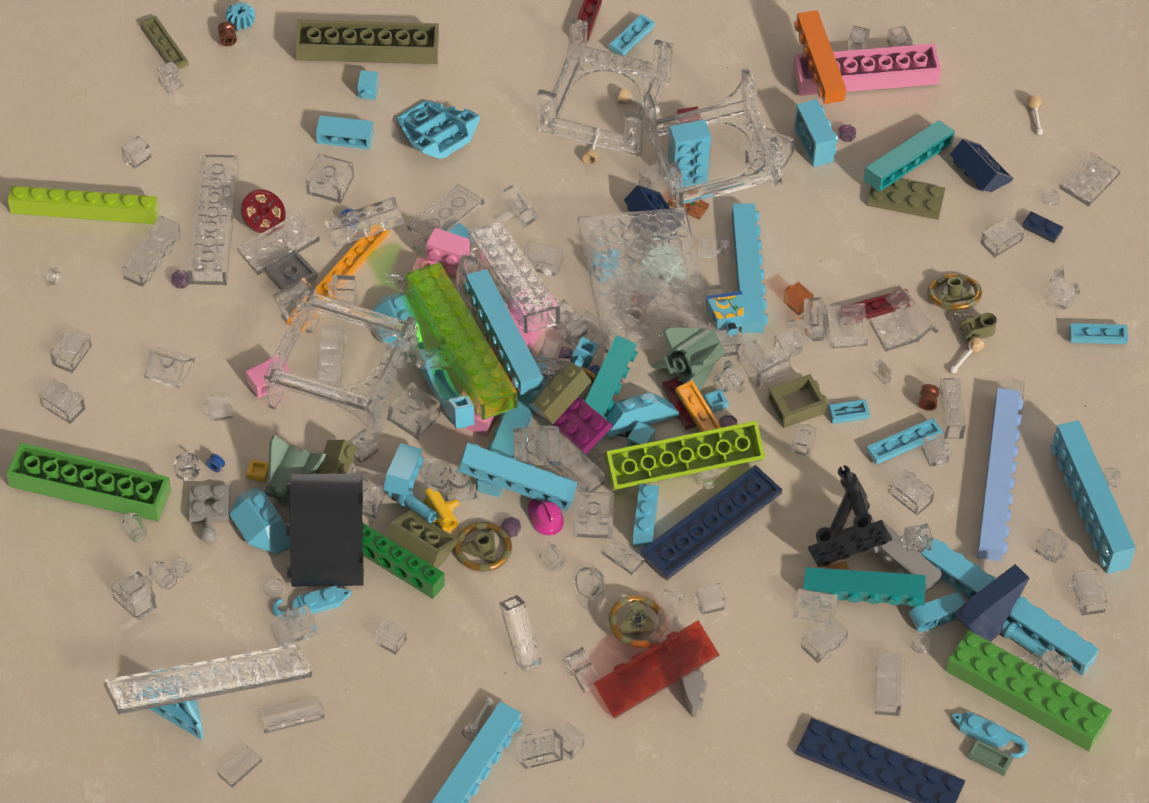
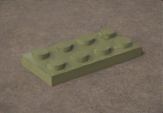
(909, 198)

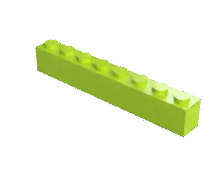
(83, 204)

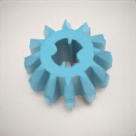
(240, 15)

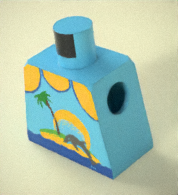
(726, 311)

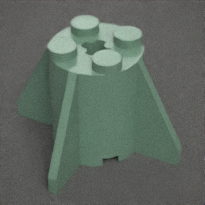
(691, 354)
(285, 461)

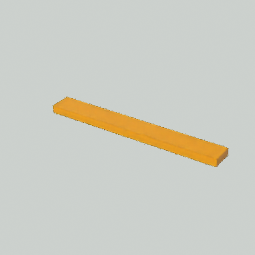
(350, 261)

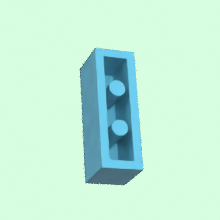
(344, 132)
(404, 469)
(645, 515)

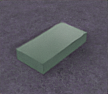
(990, 757)

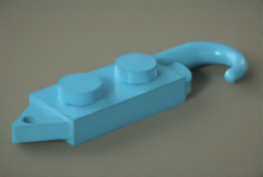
(317, 600)
(988, 732)

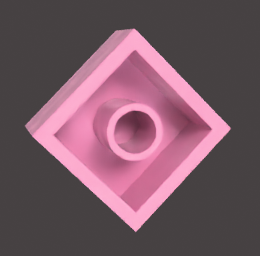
(447, 249)

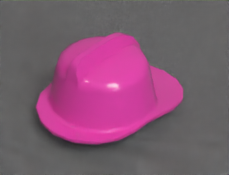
(545, 517)

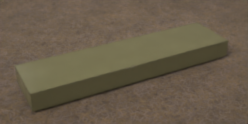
(163, 42)

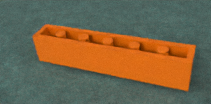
(820, 57)

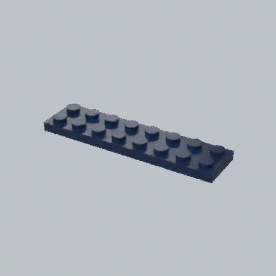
(711, 522)
(877, 765)

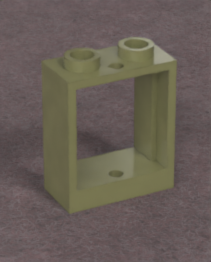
(801, 414)

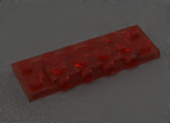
(656, 668)

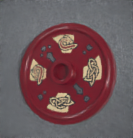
(262, 210)

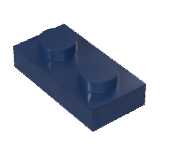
(1042, 227)

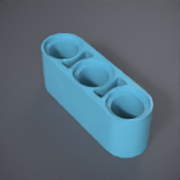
(936, 612)

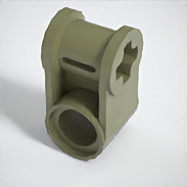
(979, 326)

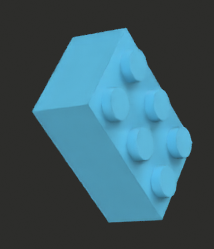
(815, 133)

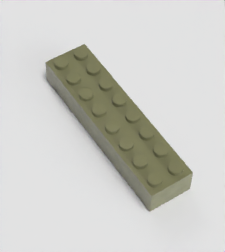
(367, 41)

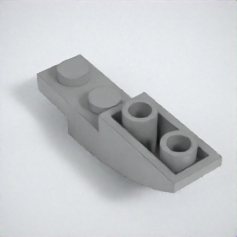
(692, 687)

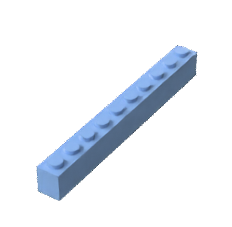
(999, 472)

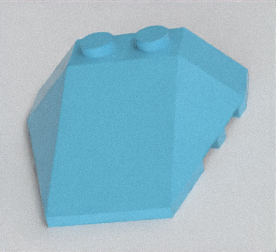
(438, 129)

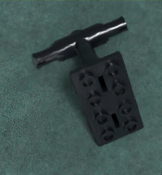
(841, 543)

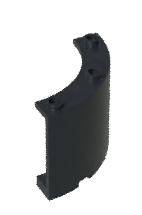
(326, 530)

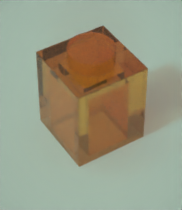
(795, 296)

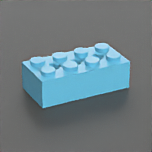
(690, 148)

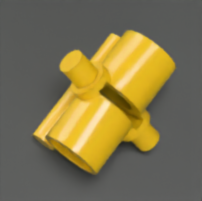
(445, 518)

